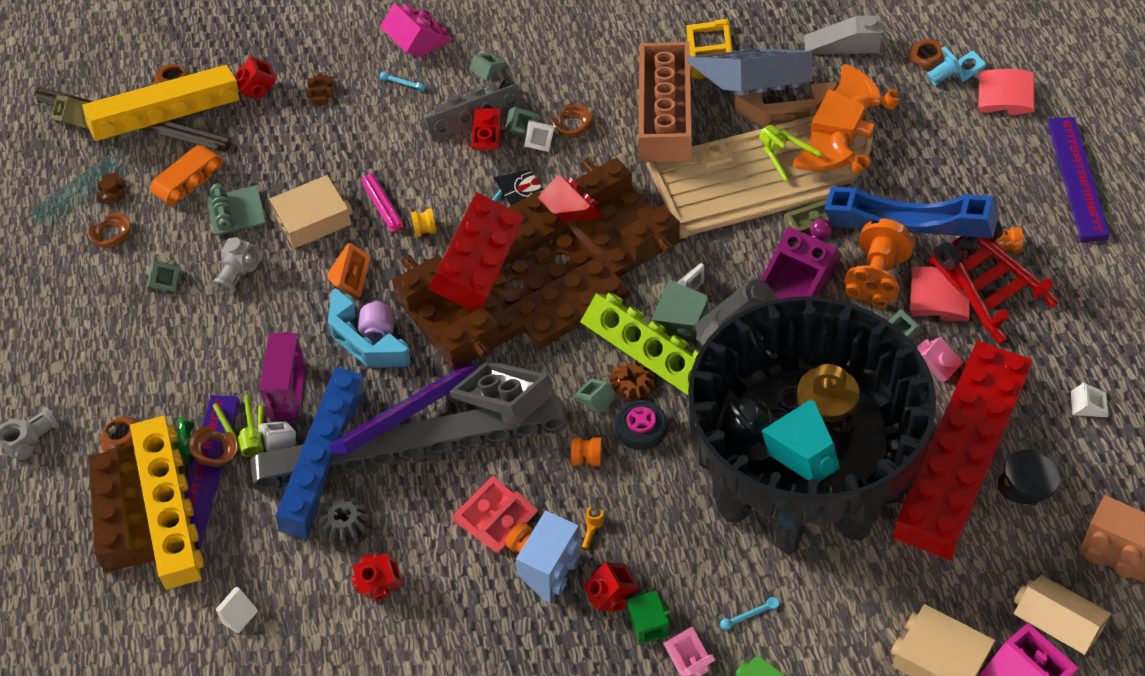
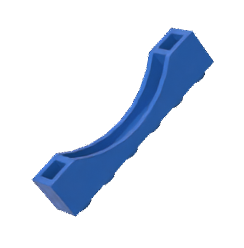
(959, 217)
(308, 478)

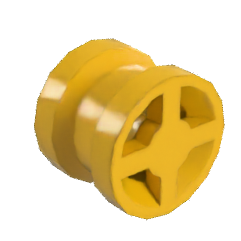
(423, 222)

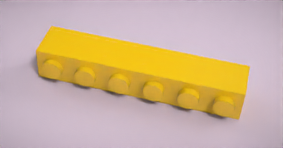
(160, 102)

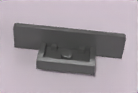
(459, 111)

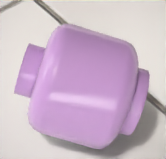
(376, 321)

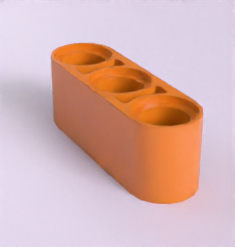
(185, 174)

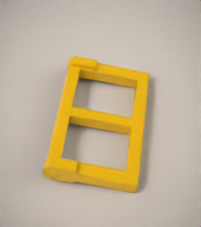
(723, 24)

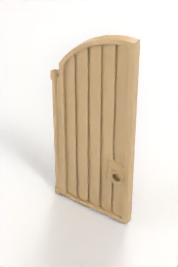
(738, 182)

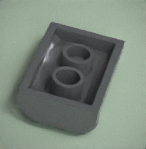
(747, 296)
(505, 390)

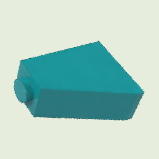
(802, 443)

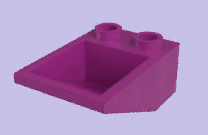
(796, 269)

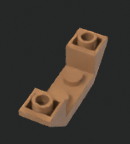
(754, 109)

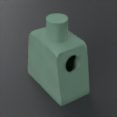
(680, 309)

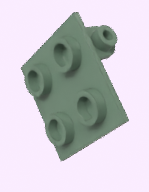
(234, 209)

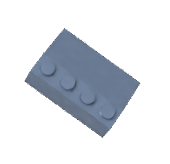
(756, 69)

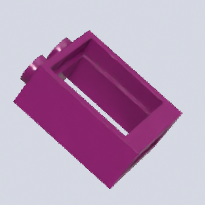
(283, 377)

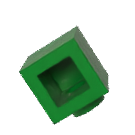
(648, 616)

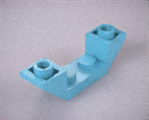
(385, 353)

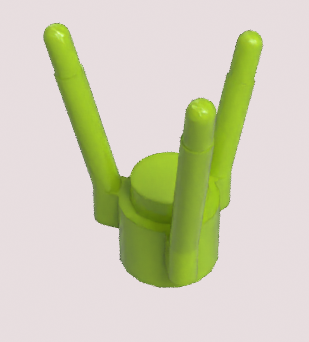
(775, 141)
(250, 438)

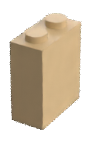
(311, 211)
(1061, 613)
(940, 646)

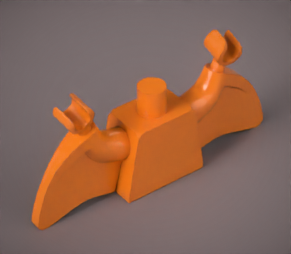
(841, 120)

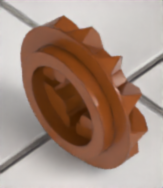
(625, 388)

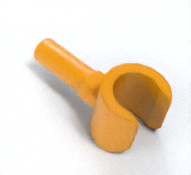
(593, 523)

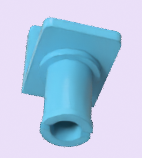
(954, 66)

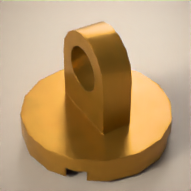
(831, 389)

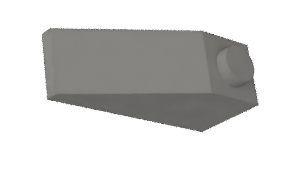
(849, 36)

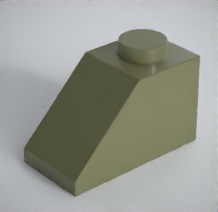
(69, 111)

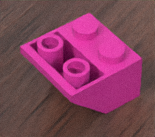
(414, 29)
(1029, 655)

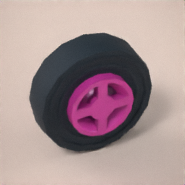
(641, 414)

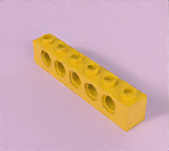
(172, 568)

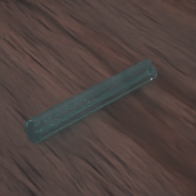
(73, 189)

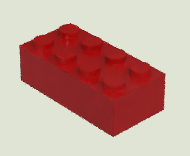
(476, 252)

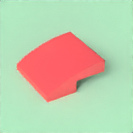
(1007, 90)
(937, 296)
(494, 513)

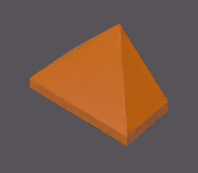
(350, 270)

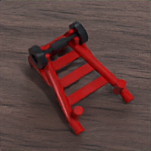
(948, 261)

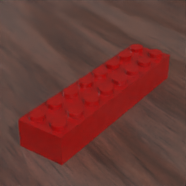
(962, 450)

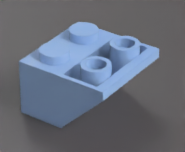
(549, 555)

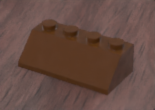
(118, 511)

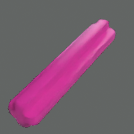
(382, 203)

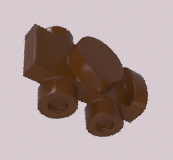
(319, 89)
(110, 188)

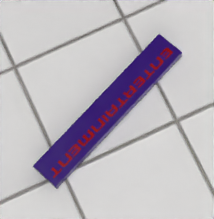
(1078, 180)
(400, 411)
(202, 478)

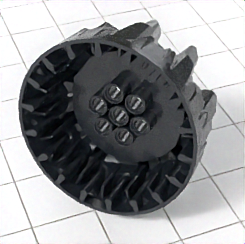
(764, 358)

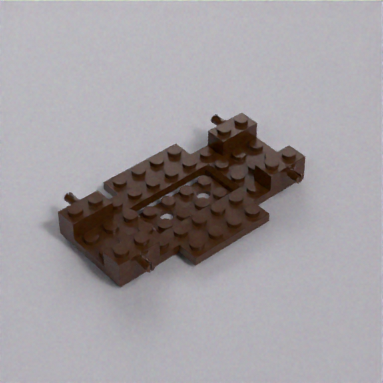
(553, 293)

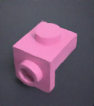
(940, 358)
(688, 653)

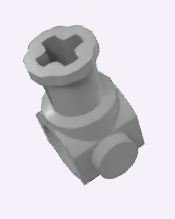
(238, 259)
(21, 436)

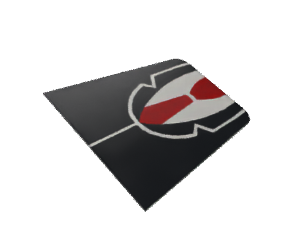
(518, 185)

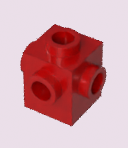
(255, 78)
(376, 576)
(610, 587)

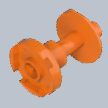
(885, 245)

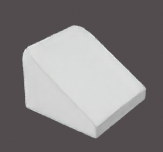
(539, 135)
(693, 278)
(1089, 401)
(277, 435)
(236, 610)

